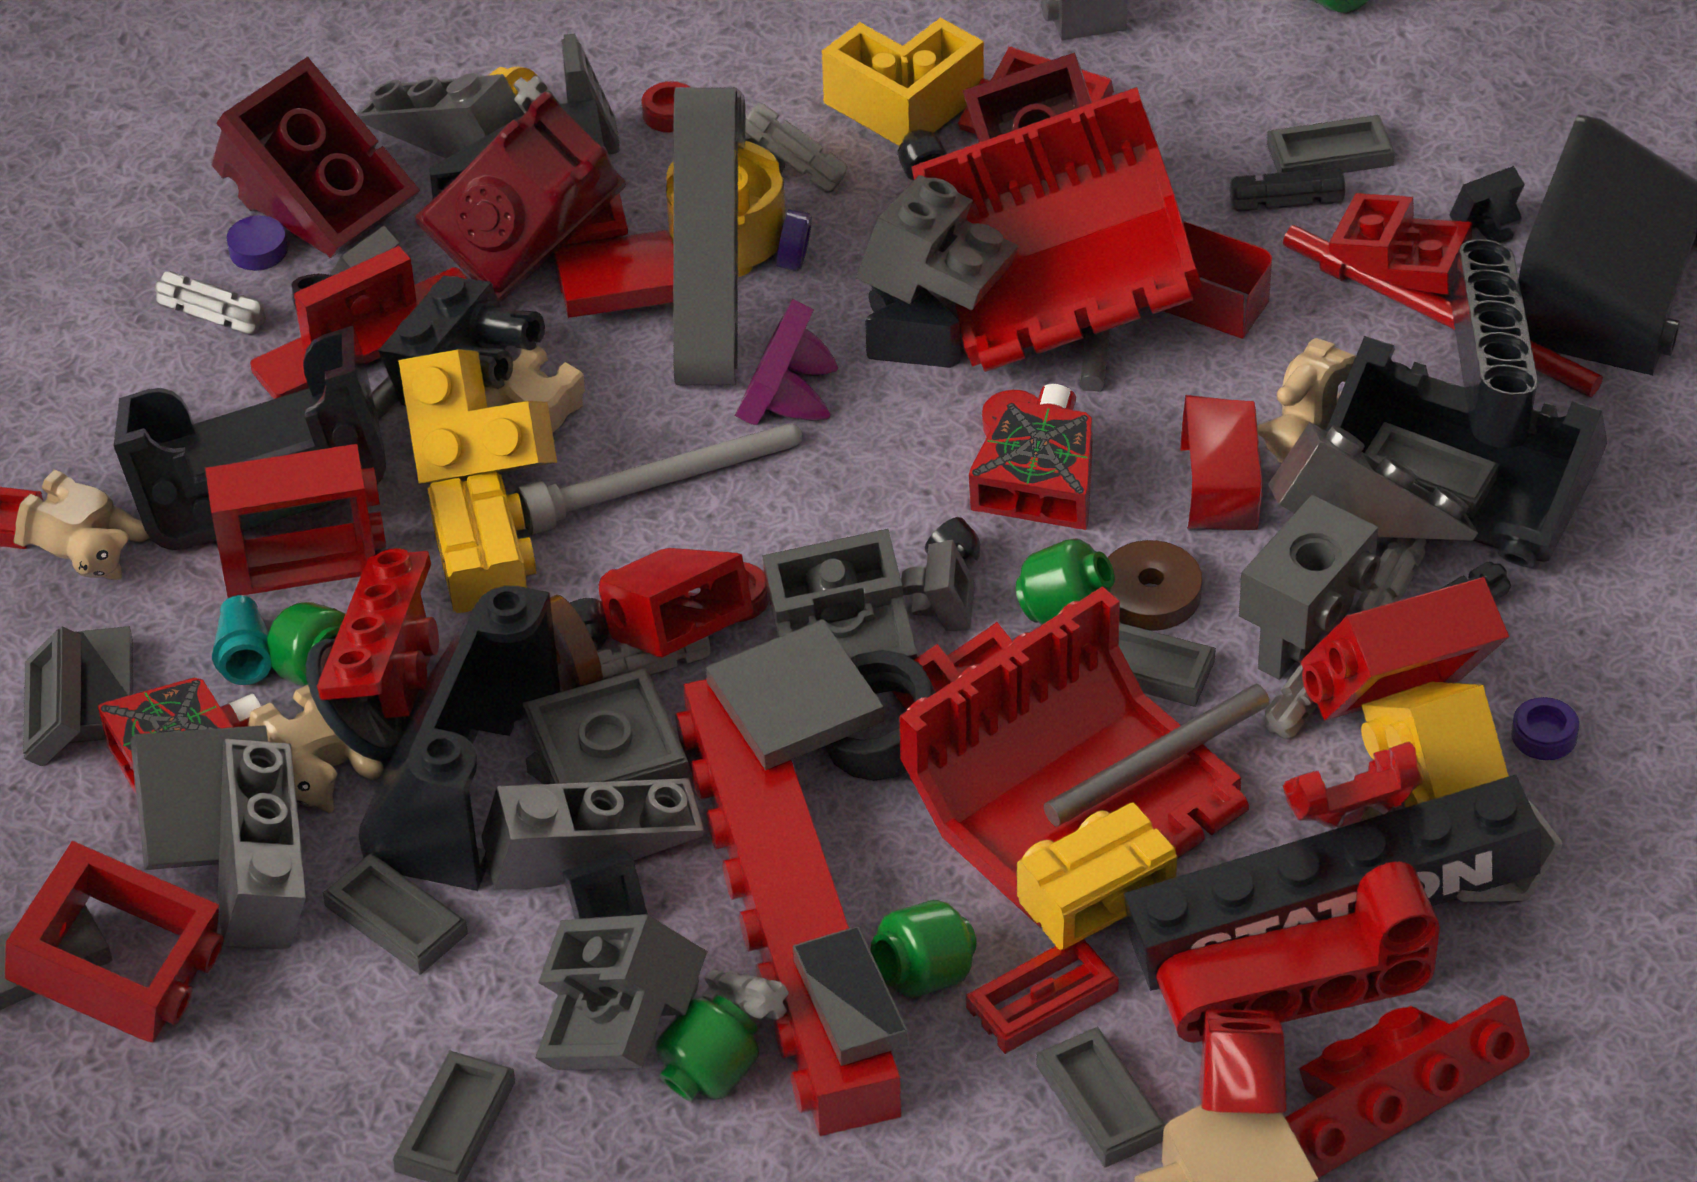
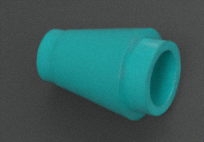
(241, 642)

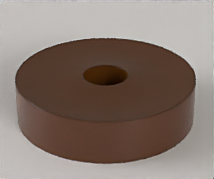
(1159, 564)
(575, 649)

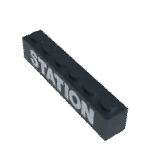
(1453, 843)

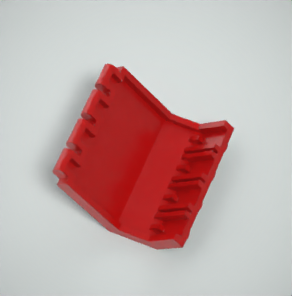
(1090, 226)
(1038, 725)

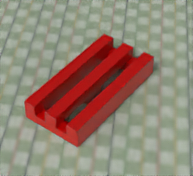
(1048, 1001)

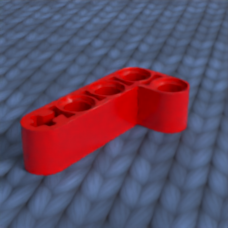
(1313, 966)

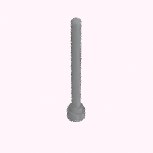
(548, 504)

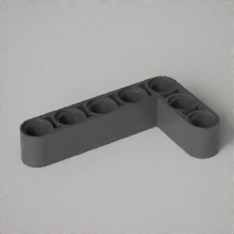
(705, 291)

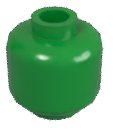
(1061, 576)
(296, 633)
(924, 948)
(707, 1049)

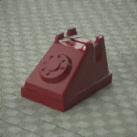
(1026, 97)
(309, 161)
(522, 197)

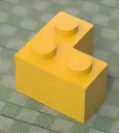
(901, 86)
(457, 431)
(1449, 731)

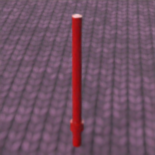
(1434, 307)

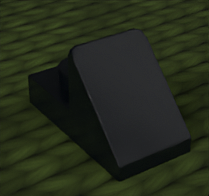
(912, 332)

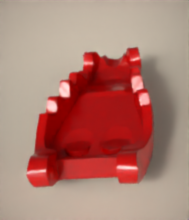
(1382, 787)

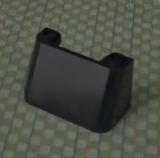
(1609, 250)
(168, 453)
(1535, 481)
(423, 804)

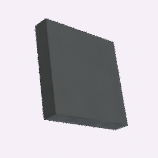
(794, 694)
(606, 732)
(181, 793)

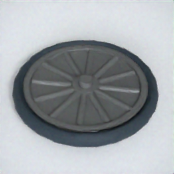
(356, 719)

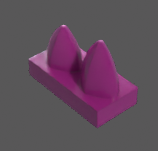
(780, 389)

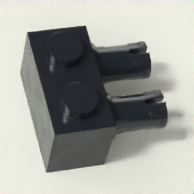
(463, 317)

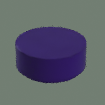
(794, 240)
(257, 242)
(1545, 728)

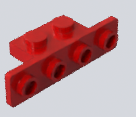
(368, 296)
(384, 635)
(1399, 1076)

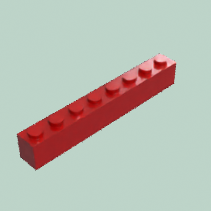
(787, 901)

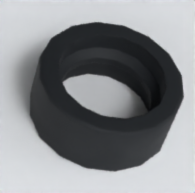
(881, 756)

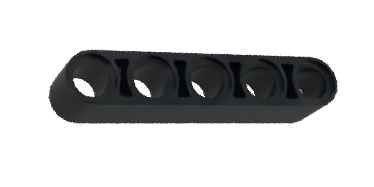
(1493, 344)

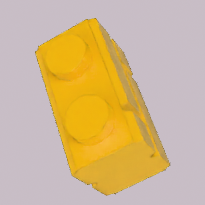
(478, 537)
(1082, 878)

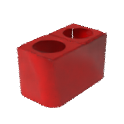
(1231, 265)
(1223, 463)
(1243, 1062)

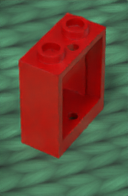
(298, 556)
(1403, 647)
(43, 968)

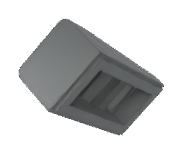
(583, 85)

